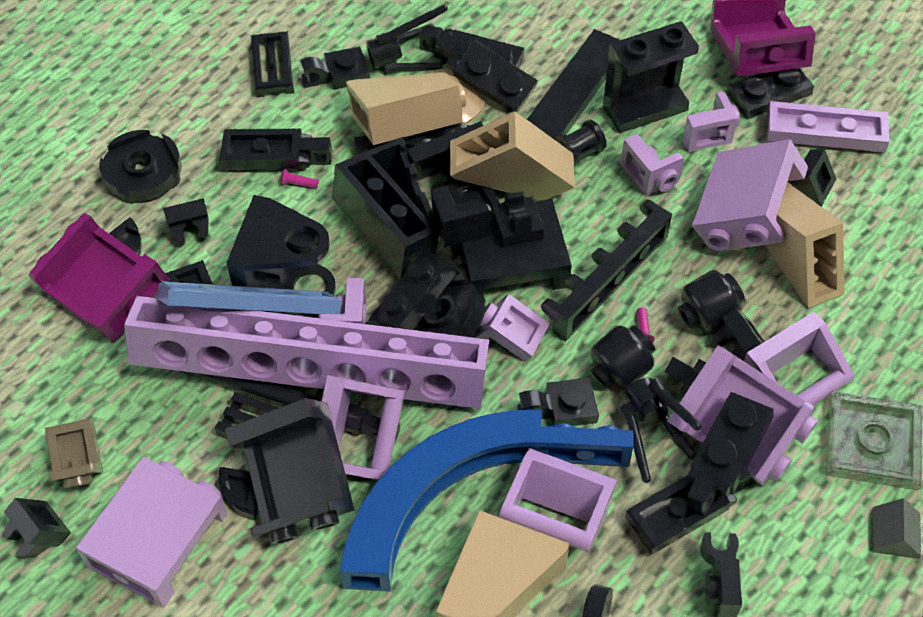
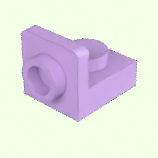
(712, 127)
(646, 169)
(352, 304)
(513, 326)

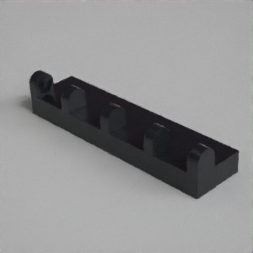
(612, 270)

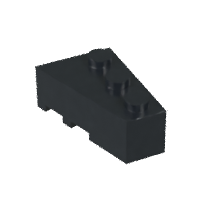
(386, 204)

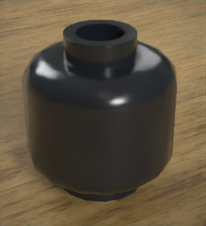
(709, 300)
(622, 357)

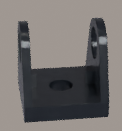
(261, 252)

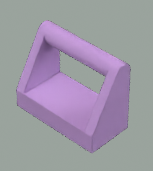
(794, 341)
(338, 395)
(563, 489)

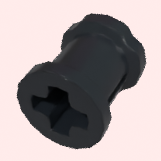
(584, 140)

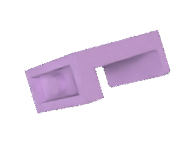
(746, 195)
(729, 374)
(151, 529)

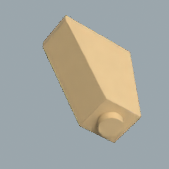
(405, 105)
(512, 159)
(811, 248)
(501, 569)

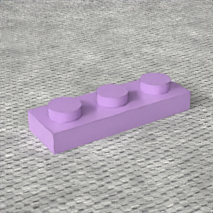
(828, 126)

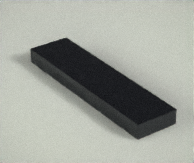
(574, 86)

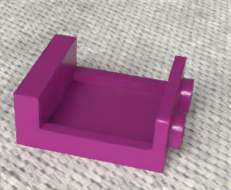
(760, 36)
(96, 276)

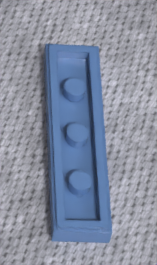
(248, 298)

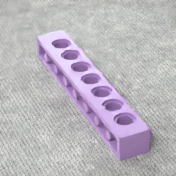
(306, 351)

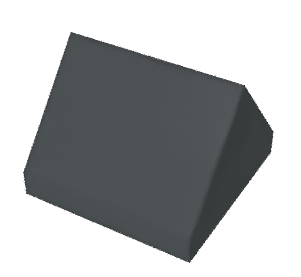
(896, 529)

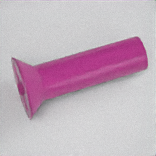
(299, 180)
(643, 324)

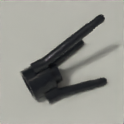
(386, 48)
(648, 403)

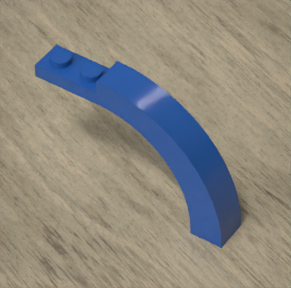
(448, 458)

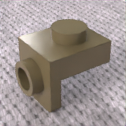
(73, 453)

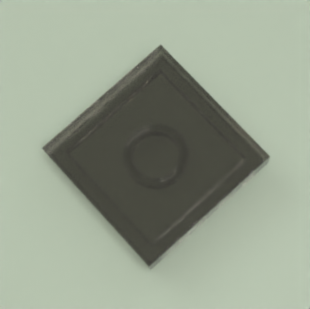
(874, 440)

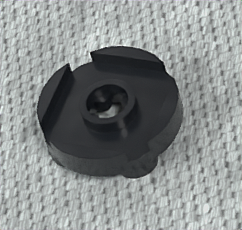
(142, 184)
(465, 310)

